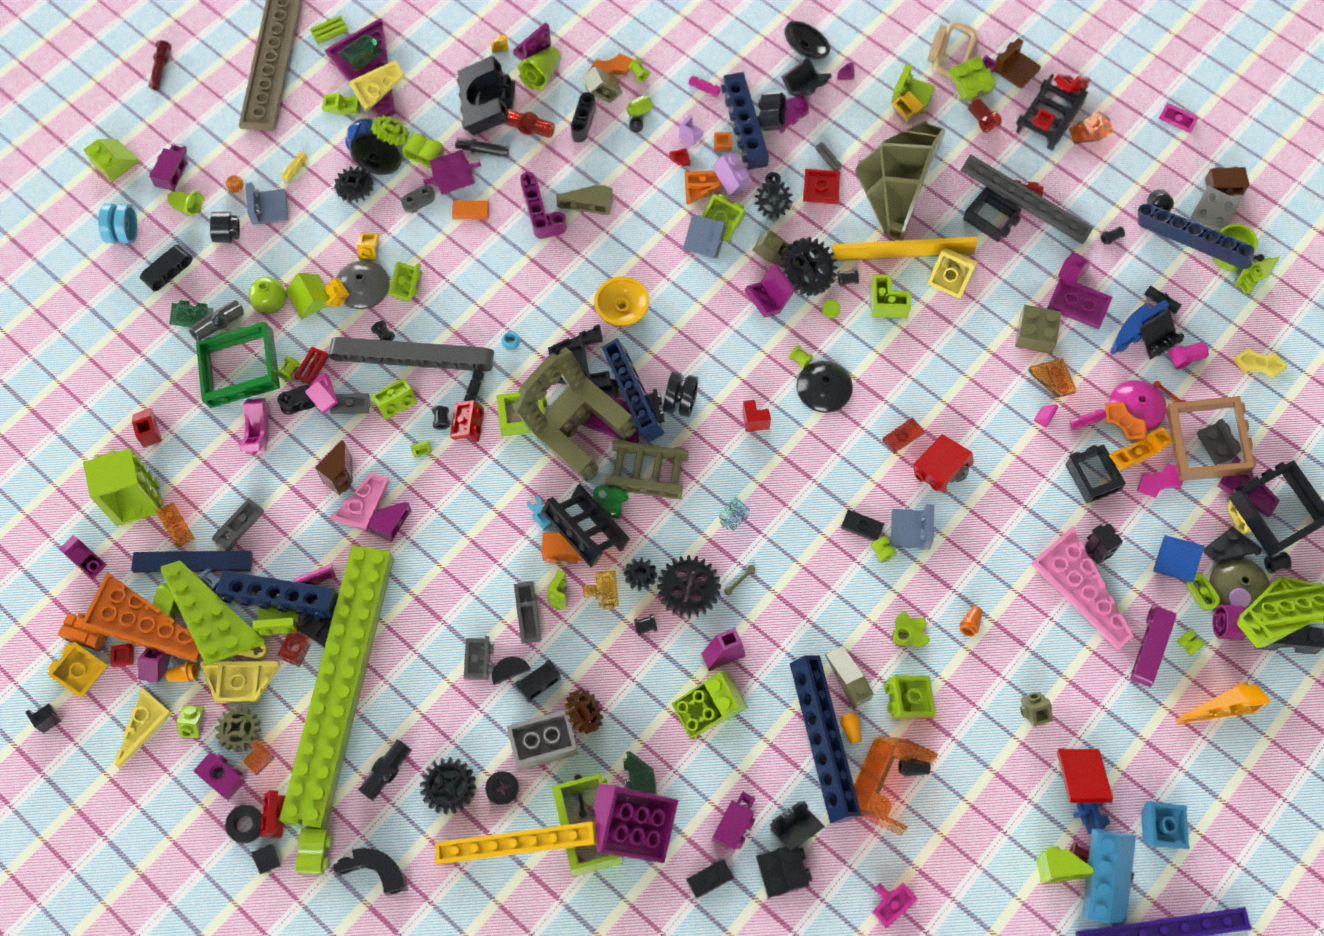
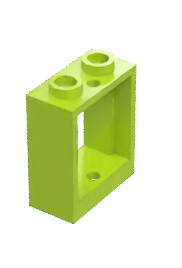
(516, 428)

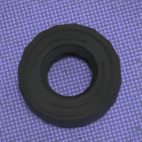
(235, 815)

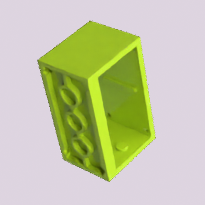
(122, 486)
(572, 787)

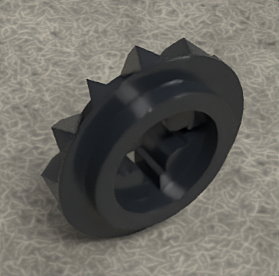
(493, 784)

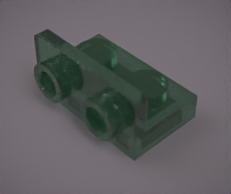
(361, 52)
(186, 315)

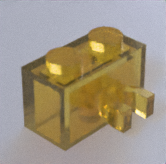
(605, 589)

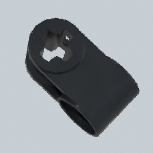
(296, 400)

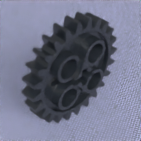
(822, 259)
(707, 591)

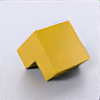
(908, 106)

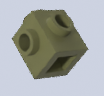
(1036, 709)

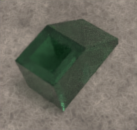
(640, 774)

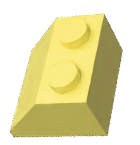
(952, 272)

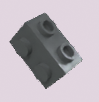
(477, 658)

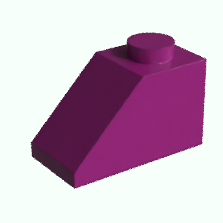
(1073, 268)
(389, 520)
(152, 665)

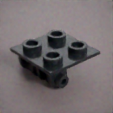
(501, 89)
(1160, 335)
(796, 827)

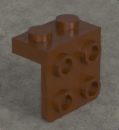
(1015, 65)

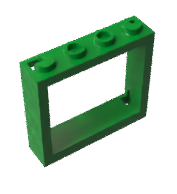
(244, 389)

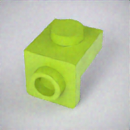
(189, 721)

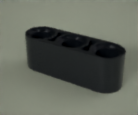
(583, 117)
(166, 267)

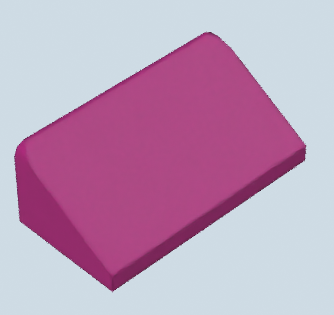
(1178, 118)
(317, 576)

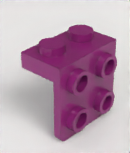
(534, 43)
(772, 292)

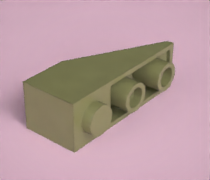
(771, 248)

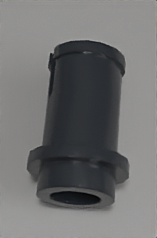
(1109, 236)

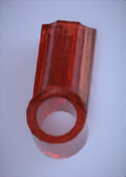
(986, 118)

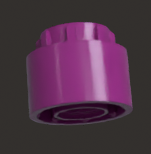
(1225, 622)

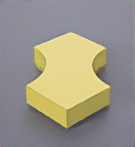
(1268, 364)

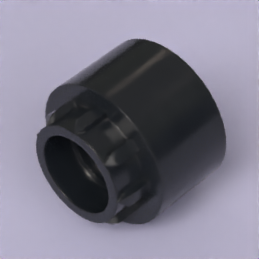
(224, 227)

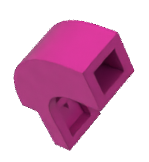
(255, 426)

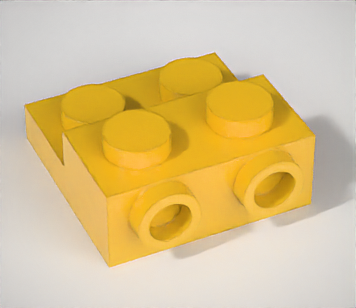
(76, 669)

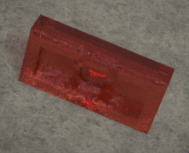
(903, 435)

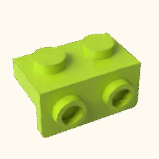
(404, 281)

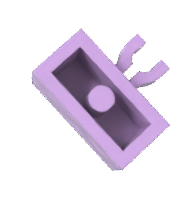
(732, 173)

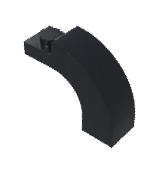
(390, 873)

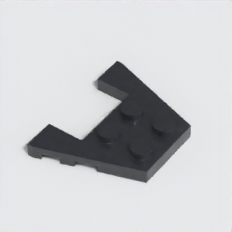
(576, 346)

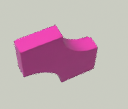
(1153, 483)

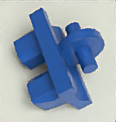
(1091, 816)

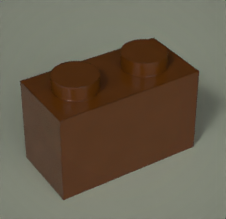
(1228, 180)

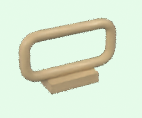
(940, 43)

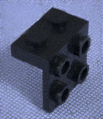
(804, 79)

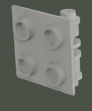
(1215, 208)

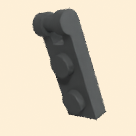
(238, 524)

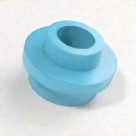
(510, 336)

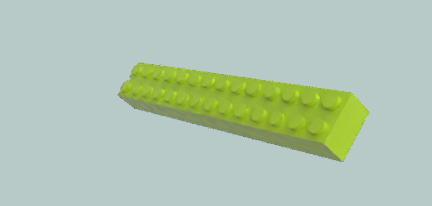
(337, 689)

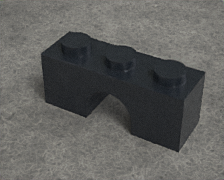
(1305, 640)

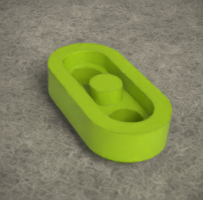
(1204, 591)

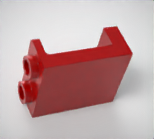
(942, 462)

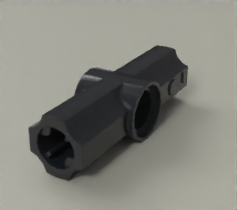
(385, 770)

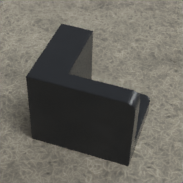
(44, 718)

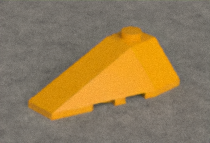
(1237, 701)

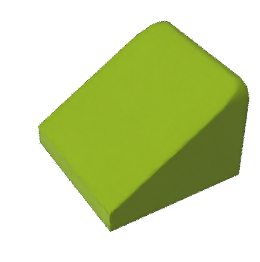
(421, 448)

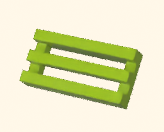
(328, 28)

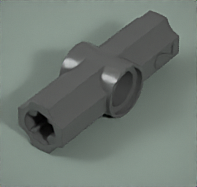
(207, 325)

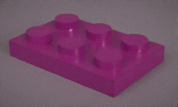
(1080, 303)

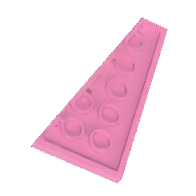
(1080, 583)

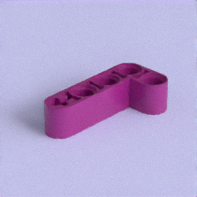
(533, 205)
(1153, 645)

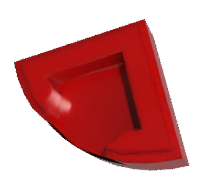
(680, 157)

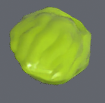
(185, 202)

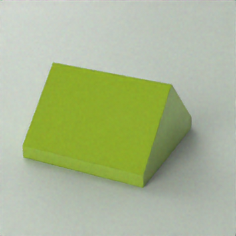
(307, 294)

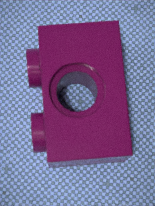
(208, 771)

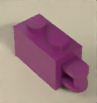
(169, 167)
(734, 824)

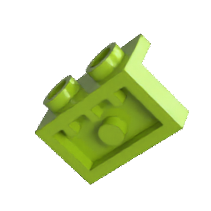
(394, 399)
(557, 590)

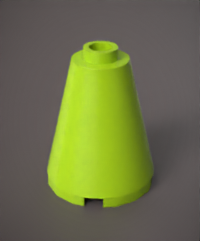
(539, 68)

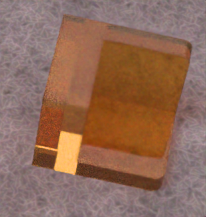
(258, 758)

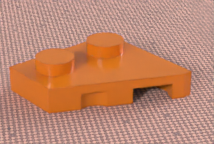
(700, 184)

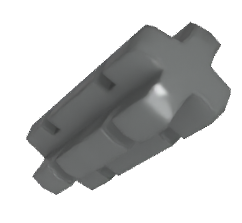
(828, 156)

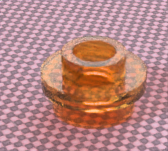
(232, 180)

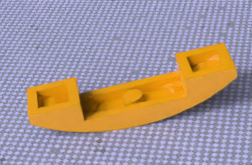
(1141, 450)

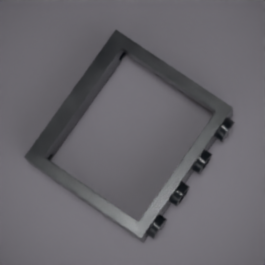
(1302, 489)

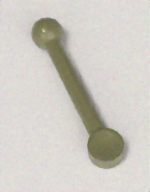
(751, 569)

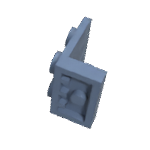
(266, 205)
(705, 236)
(913, 528)

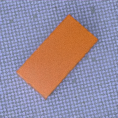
(470, 209)

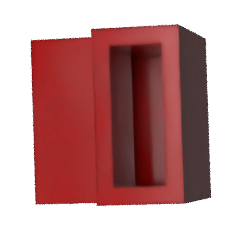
(755, 419)

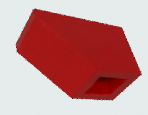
(146, 428)

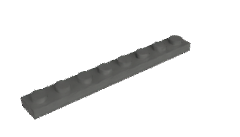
(1026, 199)

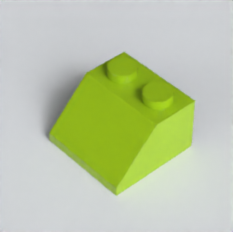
(110, 157)
(1061, 866)

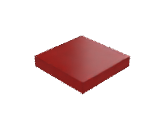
(821, 186)

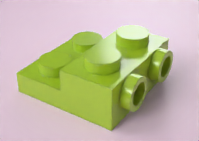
(972, 78)
(722, 210)
(910, 697)

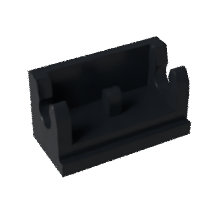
(538, 681)

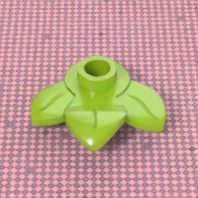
(912, 630)

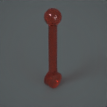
(1157, 384)

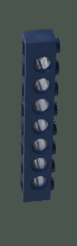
(825, 739)

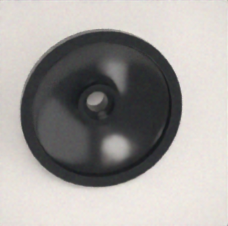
(806, 40)
(374, 154)
(821, 395)

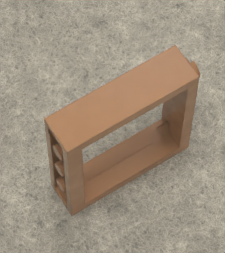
(1185, 473)

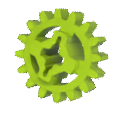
(390, 130)

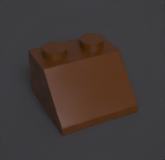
(336, 469)

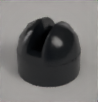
(636, 124)

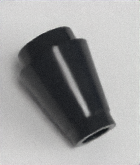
(914, 767)

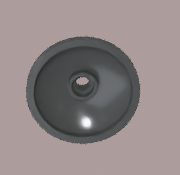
(368, 290)

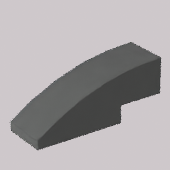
(527, 612)

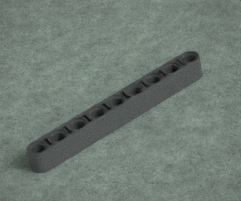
(411, 354)

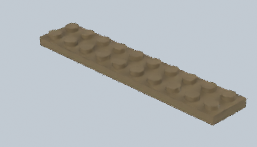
(270, 65)

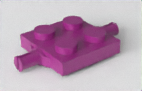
(451, 172)

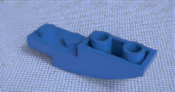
(1131, 330)

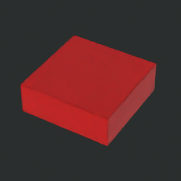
(1043, 120)
(121, 655)

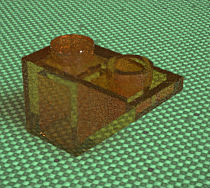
(1091, 129)

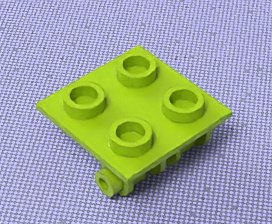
(1258, 271)

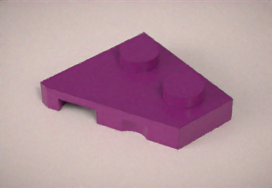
(795, 109)

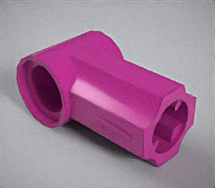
(1183, 356)

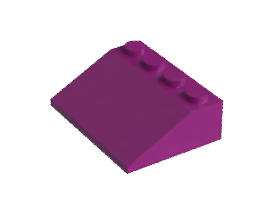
(633, 822)

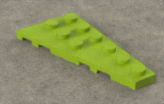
(210, 621)

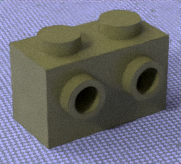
(602, 84)

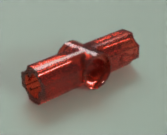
(530, 123)

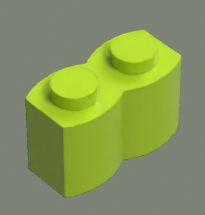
(422, 150)
(313, 851)

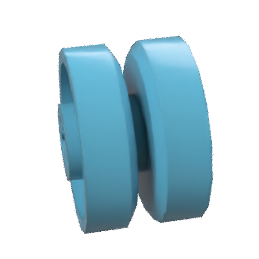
(117, 223)

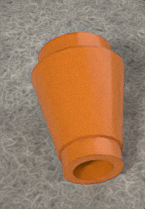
(971, 622)

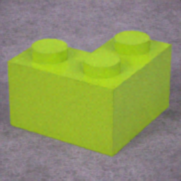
(886, 302)

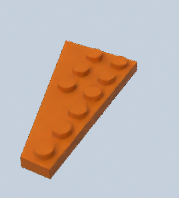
(130, 617)

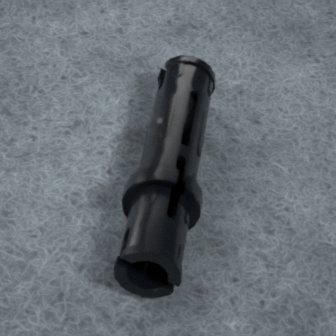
(476, 146)

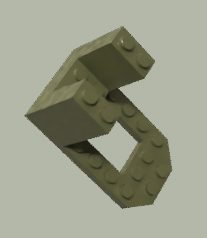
(568, 411)

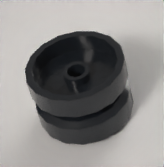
(681, 394)

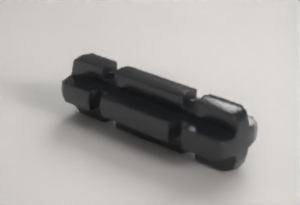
(474, 386)

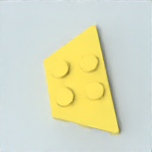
(239, 680)

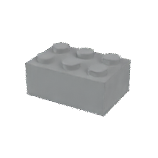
(542, 740)

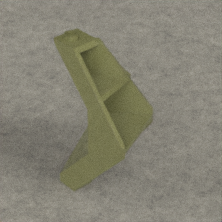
(896, 173)

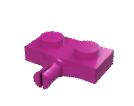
(893, 903)

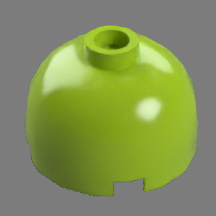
(267, 295)

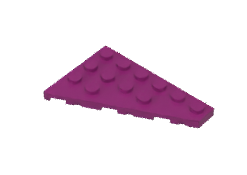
(385, 105)

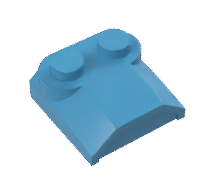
(1165, 825)

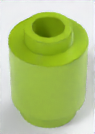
(639, 106)

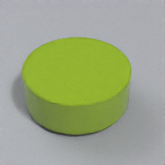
(831, 309)

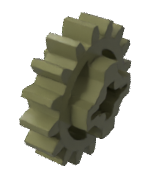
(245, 722)

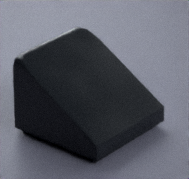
(266, 858)

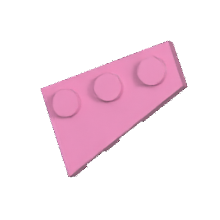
(363, 503)

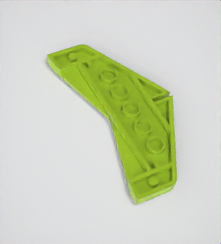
(1282, 610)

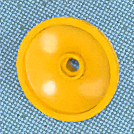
(618, 293)

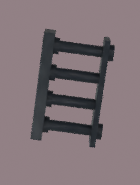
(1060, 124)
(573, 533)

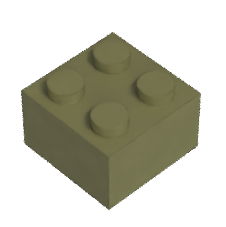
(1038, 329)

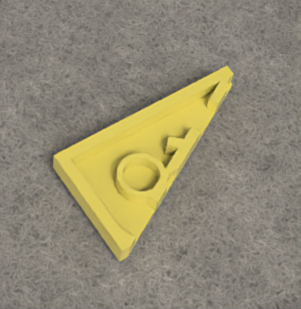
(145, 720)

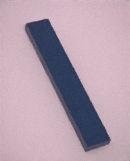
(195, 560)

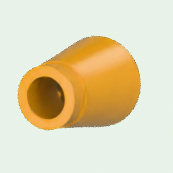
(183, 673)
(851, 727)

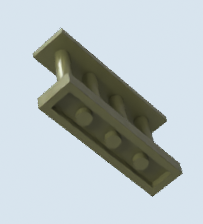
(654, 486)

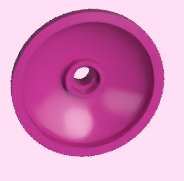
(1151, 410)

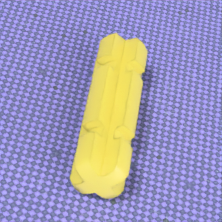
(294, 166)

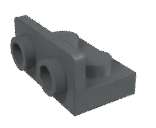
(1219, 442)

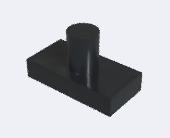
(710, 879)

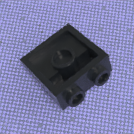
(783, 871)

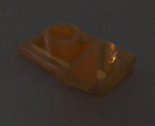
(175, 524)

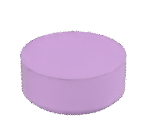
(1240, 597)

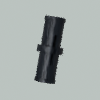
(1158, 297)

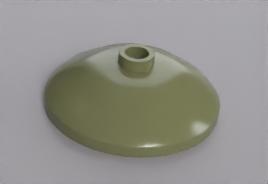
(1229, 576)

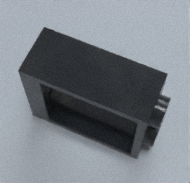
(998, 202)
(1088, 493)

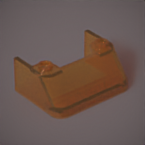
(874, 772)

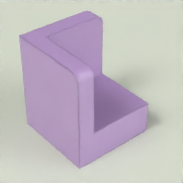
(689, 132)

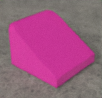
(1045, 415)

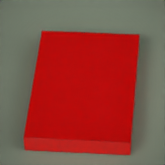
(1084, 776)

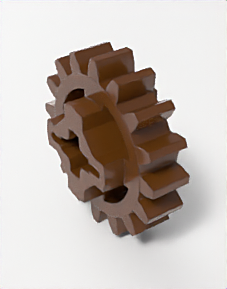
(585, 712)

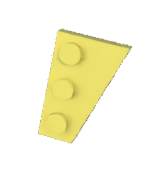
(376, 84)

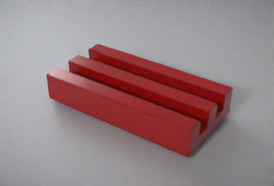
(324, 356)

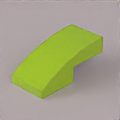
(341, 105)

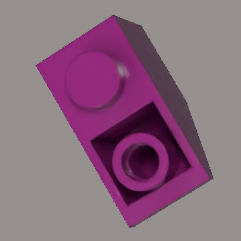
(82, 556)
(723, 649)

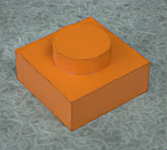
(722, 141)

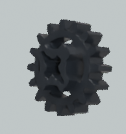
(353, 184)
(771, 190)

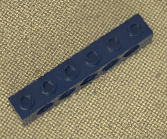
(745, 121)
(633, 390)
(231, 582)

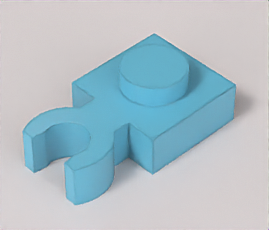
(538, 516)

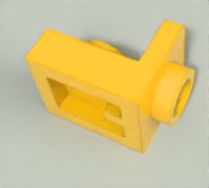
(367, 246)
(336, 292)

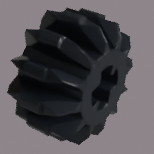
(633, 571)

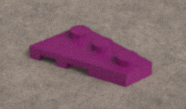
(1261, 497)

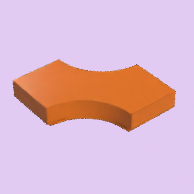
(614, 66)
(1118, 414)

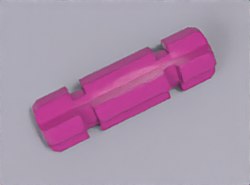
(704, 86)
(1088, 419)

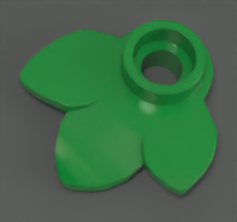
(612, 501)

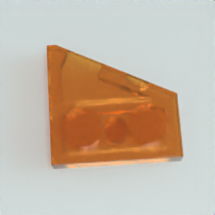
(1054, 377)

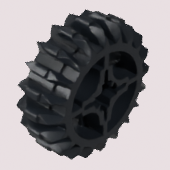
(456, 781)

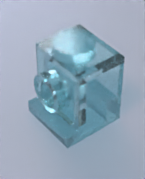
(734, 508)

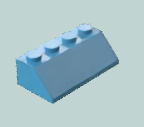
(1109, 886)

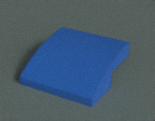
(1178, 558)

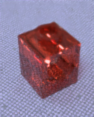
(297, 657)

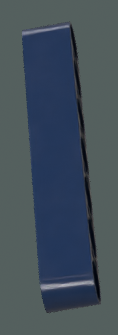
(1196, 236)

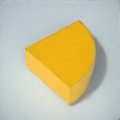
(500, 44)

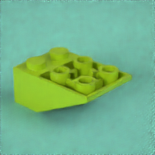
(709, 704)

